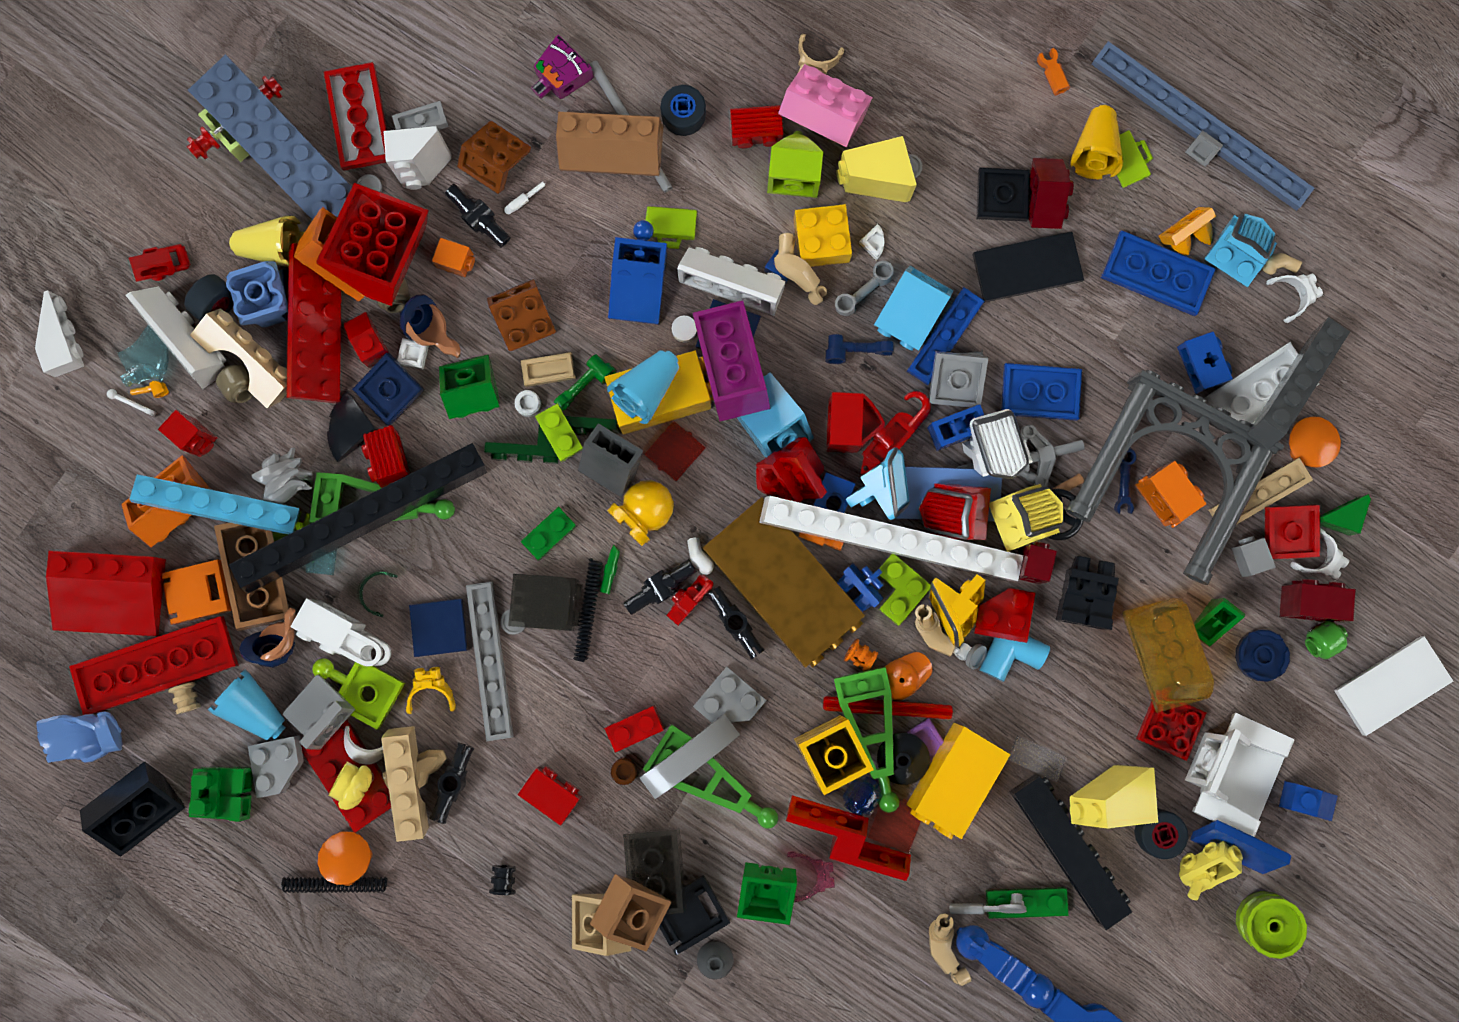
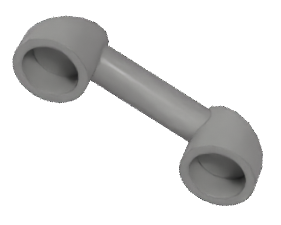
(882, 275)

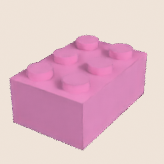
(825, 105)

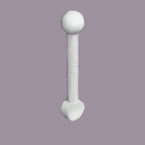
(112, 394)

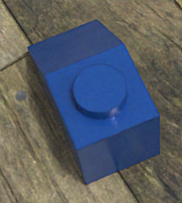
(1308, 801)

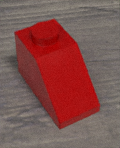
(365, 339)

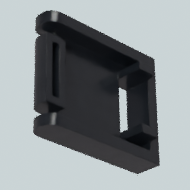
(695, 922)

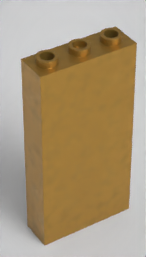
(784, 585)

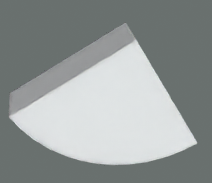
(873, 242)

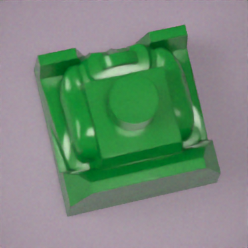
(767, 893)

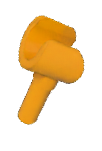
(157, 388)

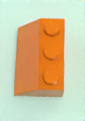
(312, 244)
(154, 523)

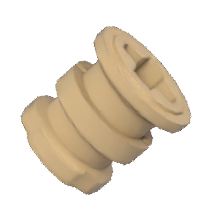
(185, 697)

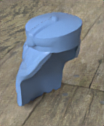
(79, 737)

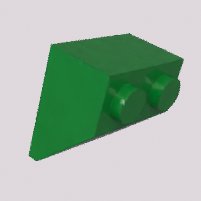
(468, 387)

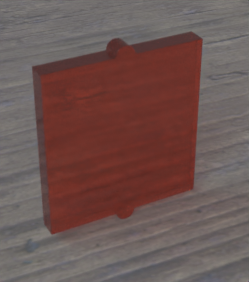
(674, 451)
(895, 828)

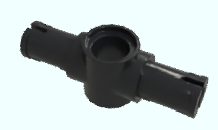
(477, 215)
(659, 587)
(727, 610)
(445, 795)

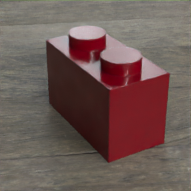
(1037, 563)

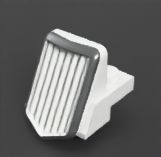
(997, 445)

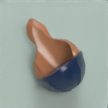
(426, 325)
(272, 644)

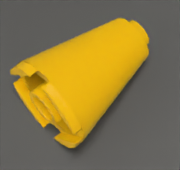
(1099, 145)

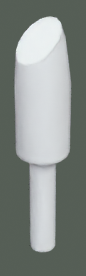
(522, 199)

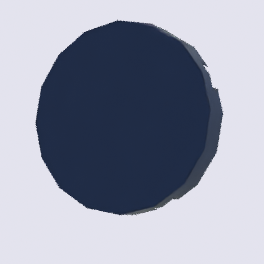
(1262, 655)

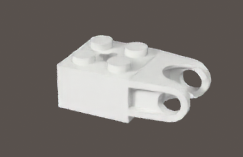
(339, 633)

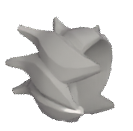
(282, 477)

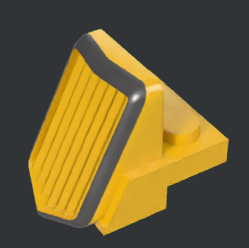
(957, 610)

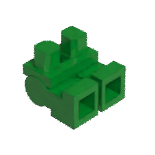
(218, 793)

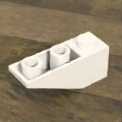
(55, 339)

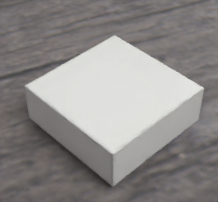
(412, 354)

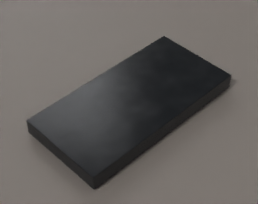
(1028, 267)

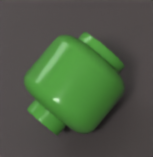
(1326, 640)

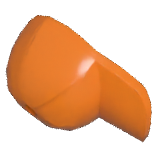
(914, 669)

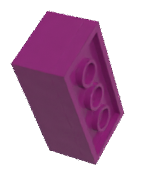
(731, 361)

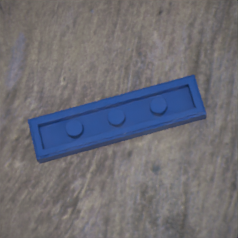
(946, 333)

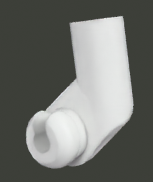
(698, 558)

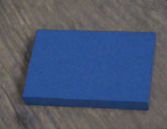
(1042, 391)
(1256, 853)

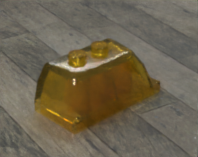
(1169, 654)

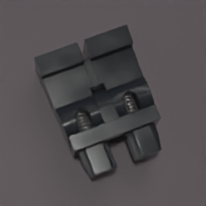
(1090, 587)

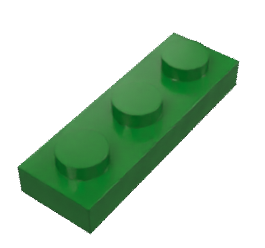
(1039, 902)

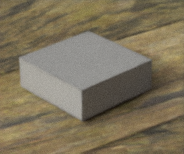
(1204, 148)

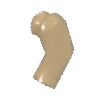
(1281, 260)

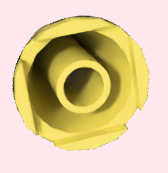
(267, 240)

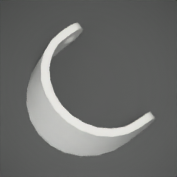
(359, 754)

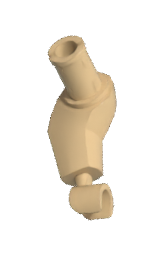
(798, 269)
(940, 942)

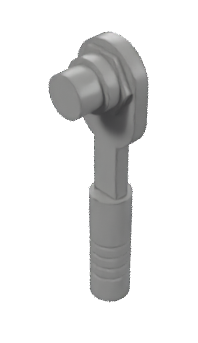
(1016, 906)

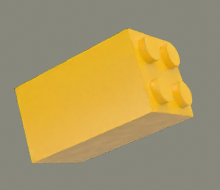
(684, 397)
(833, 754)
(957, 781)

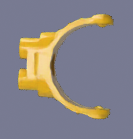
(432, 680)

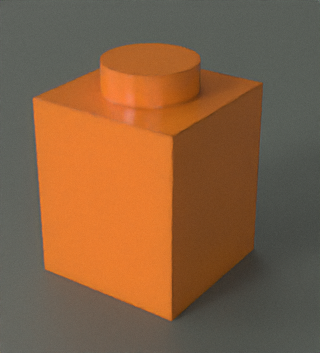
(453, 257)

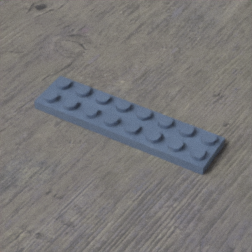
(270, 138)

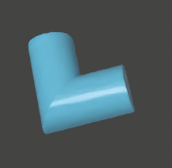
(1004, 651)

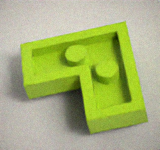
(908, 588)

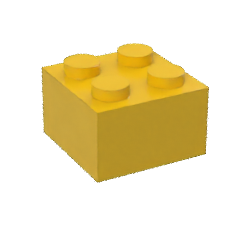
(823, 235)

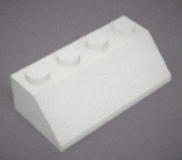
(730, 280)
(174, 331)

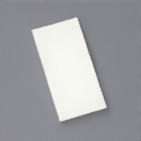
(1252, 389)
(1393, 685)

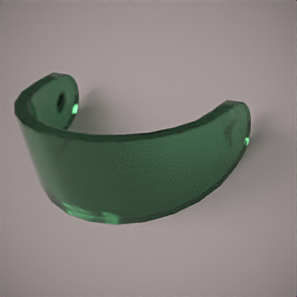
(361, 585)

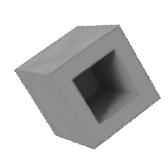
(1253, 556)

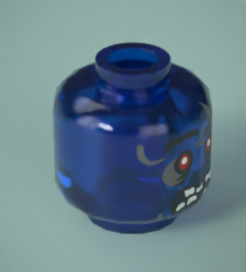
(862, 796)

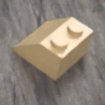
(584, 935)

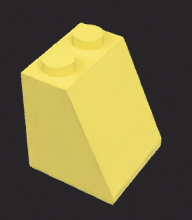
(878, 170)
(1117, 799)

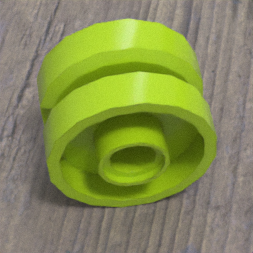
(1283, 936)

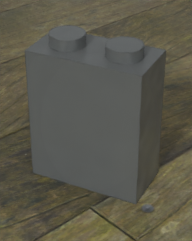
(610, 460)

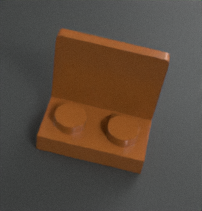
(491, 155)
(521, 315)

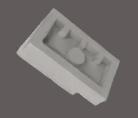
(318, 713)

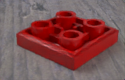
(1172, 729)

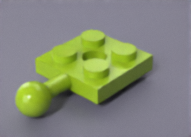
(385, 686)

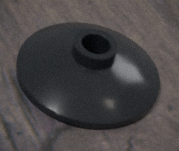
(917, 753)

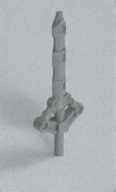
(1044, 454)

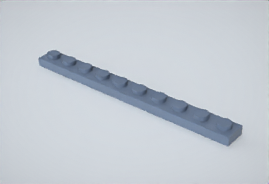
(1194, 119)

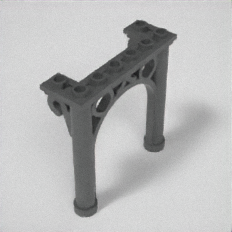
(1236, 493)

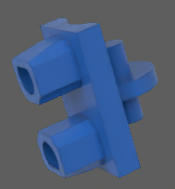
(854, 577)

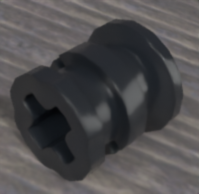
(503, 880)

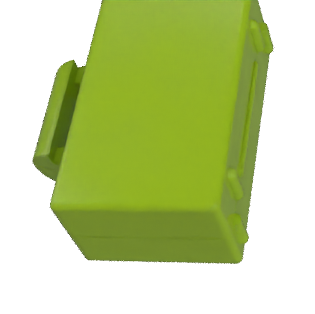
(1134, 165)
(672, 224)

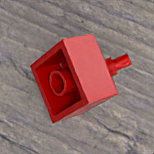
(853, 423)

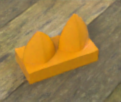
(1195, 222)

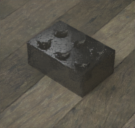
(657, 863)

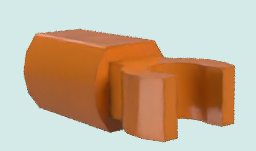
(1054, 73)
(820, 541)

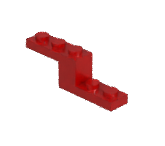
(849, 838)

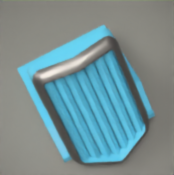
(1243, 248)
(887, 484)

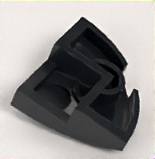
(347, 426)

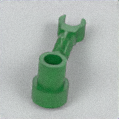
(597, 370)

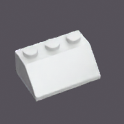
(416, 155)

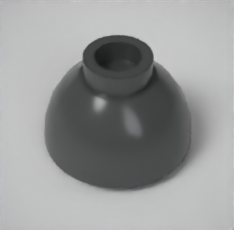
(715, 960)

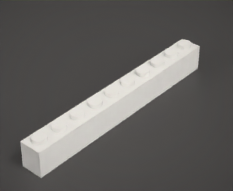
(890, 538)

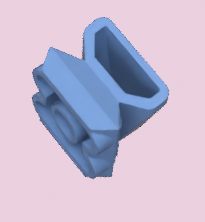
(259, 294)

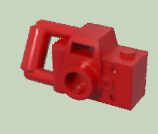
(157, 263)
(687, 600)

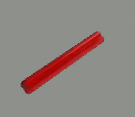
(898, 708)

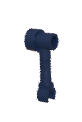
(837, 348)
(1124, 490)

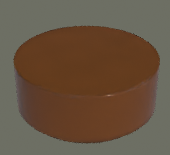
(624, 771)

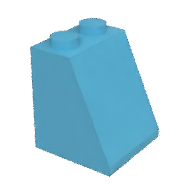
(913, 308)
(779, 424)

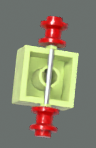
(205, 141)

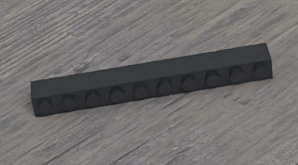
(357, 519)

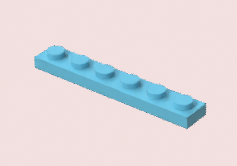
(214, 504)

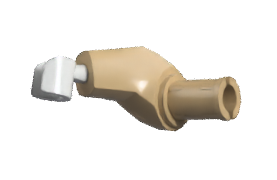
(933, 635)

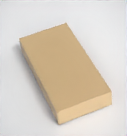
(548, 369)

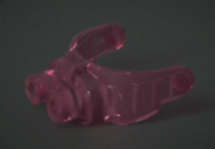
(823, 878)

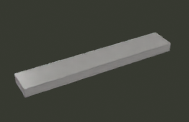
(489, 661)

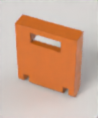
(190, 592)

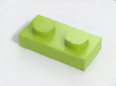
(559, 432)

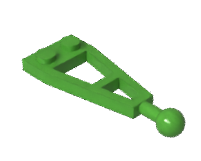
(329, 491)
(861, 687)
(673, 740)

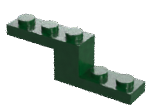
(543, 449)

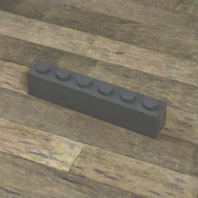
(1298, 383)

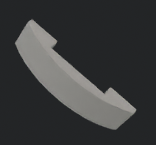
(689, 756)

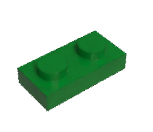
(548, 533)

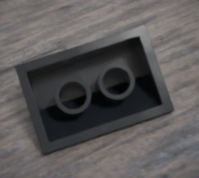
(130, 809)

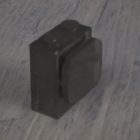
(544, 602)

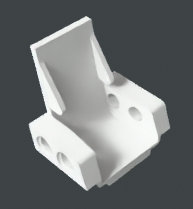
(1238, 772)

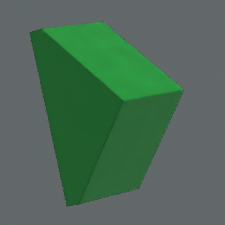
(1347, 517)
(1217, 620)

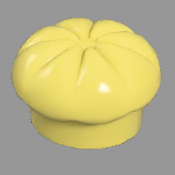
(351, 785)

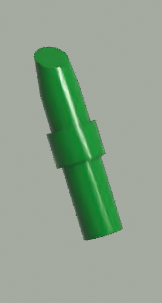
(610, 570)

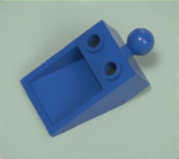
(636, 283)

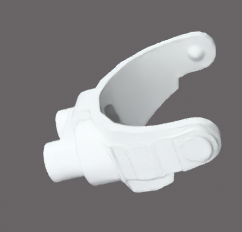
(1306, 288)
(1332, 563)

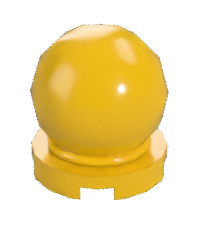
(644, 509)

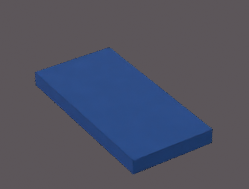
(1158, 273)

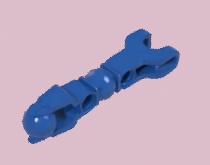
(1034, 987)

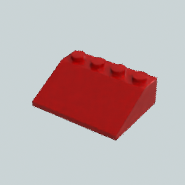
(373, 242)
(105, 592)

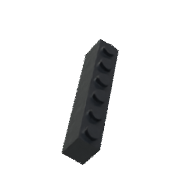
(1071, 852)

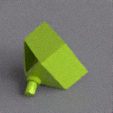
(795, 167)

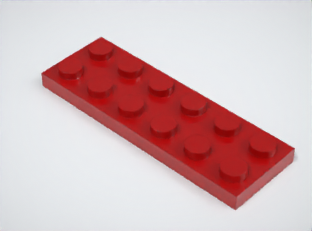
(312, 334)
(153, 666)

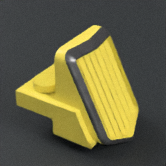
(1027, 516)

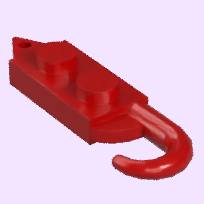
(899, 430)

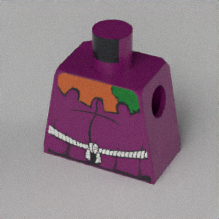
(560, 70)

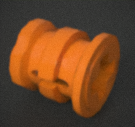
(860, 655)

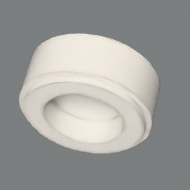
(684, 329)
(527, 403)

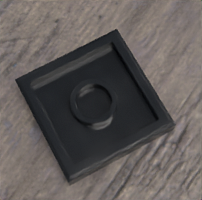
(1003, 194)

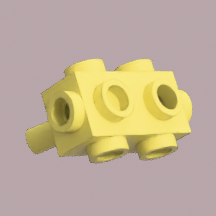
(1210, 867)

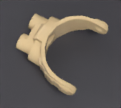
(821, 66)

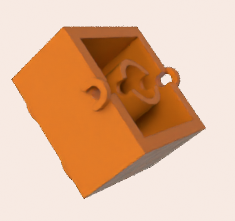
(1171, 494)

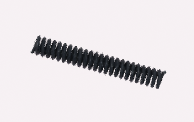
(586, 610)
(294, 883)

